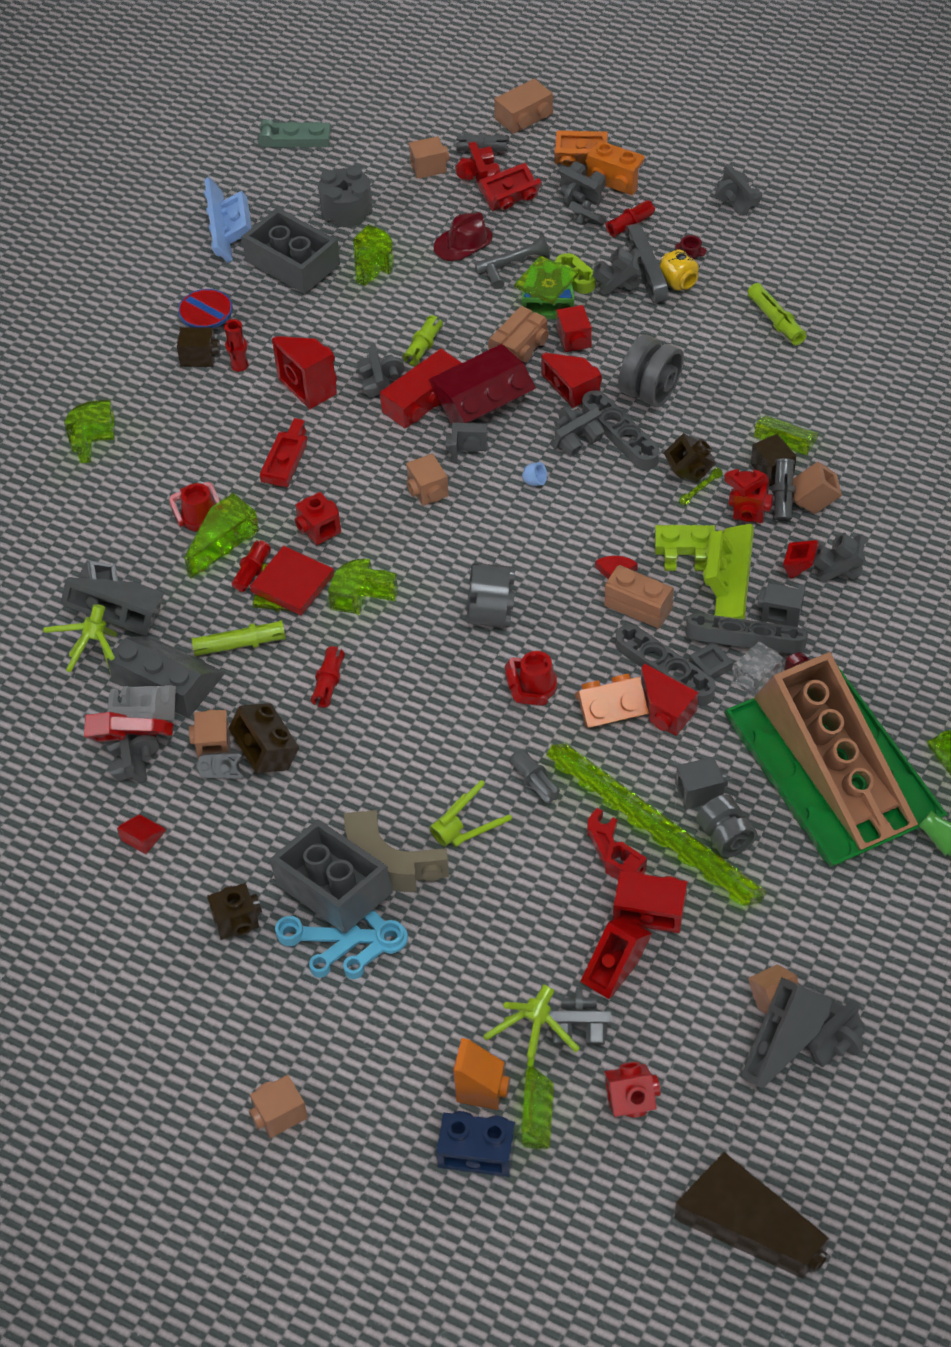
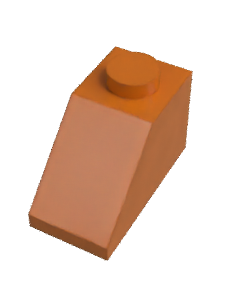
(479, 1076)

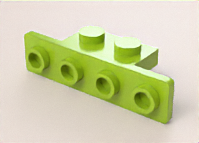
(729, 569)

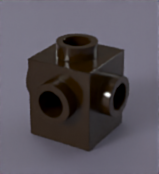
(690, 458)
(234, 910)

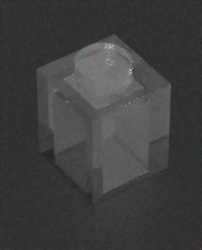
(757, 668)

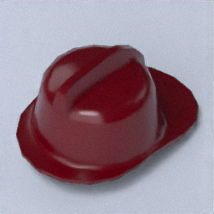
(463, 238)

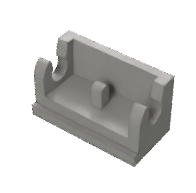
(144, 702)

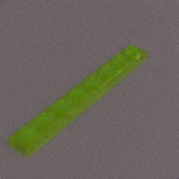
(664, 831)

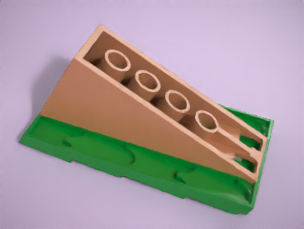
(832, 761)

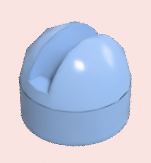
(535, 474)

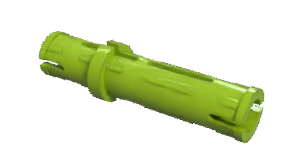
(783, 320)
(238, 638)

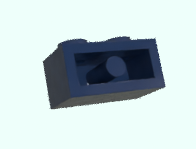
(476, 1143)

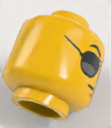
(679, 270)

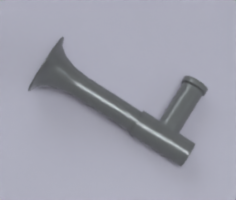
(491, 264)

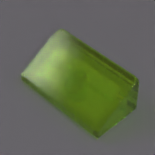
(795, 437)
(537, 1110)

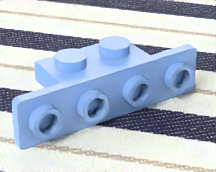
(227, 217)

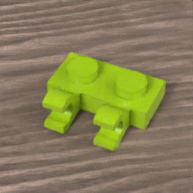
(682, 540)

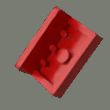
(509, 187)

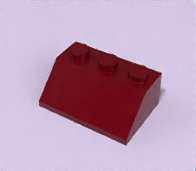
(482, 385)

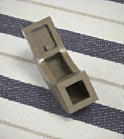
(402, 865)

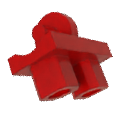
(479, 165)

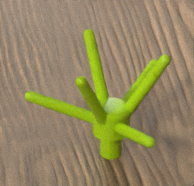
(92, 628)
(538, 1012)

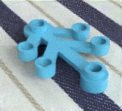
(345, 942)

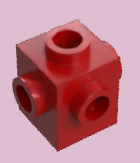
(753, 506)
(318, 518)
(631, 1089)

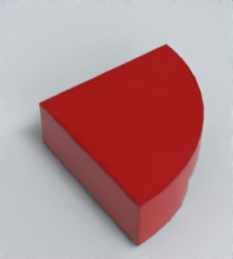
(745, 481)
(608, 564)

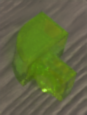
(372, 254)
(89, 423)
(357, 581)

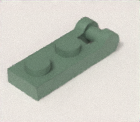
(294, 134)

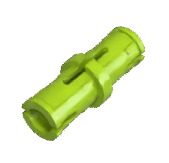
(422, 340)

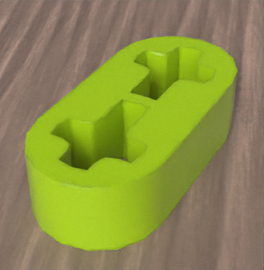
(587, 281)

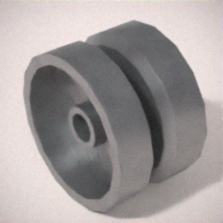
(651, 370)

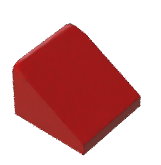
(799, 557)
(140, 833)

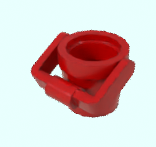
(195, 504)
(535, 679)

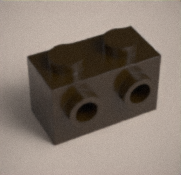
(263, 738)

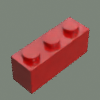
(412, 393)

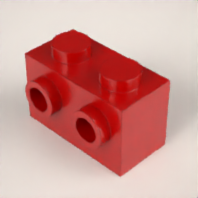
(650, 900)

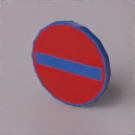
(205, 308)

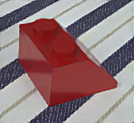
(305, 369)

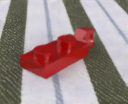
(285, 455)

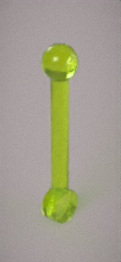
(715, 474)

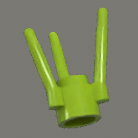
(448, 827)

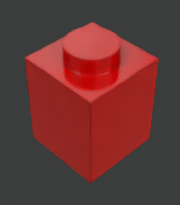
(574, 328)

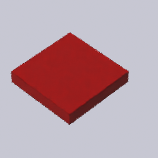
(292, 580)

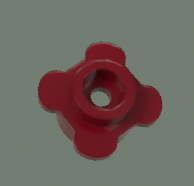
(692, 246)

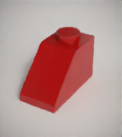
(570, 376)
(667, 700)
(615, 956)

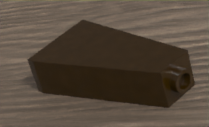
(751, 1217)

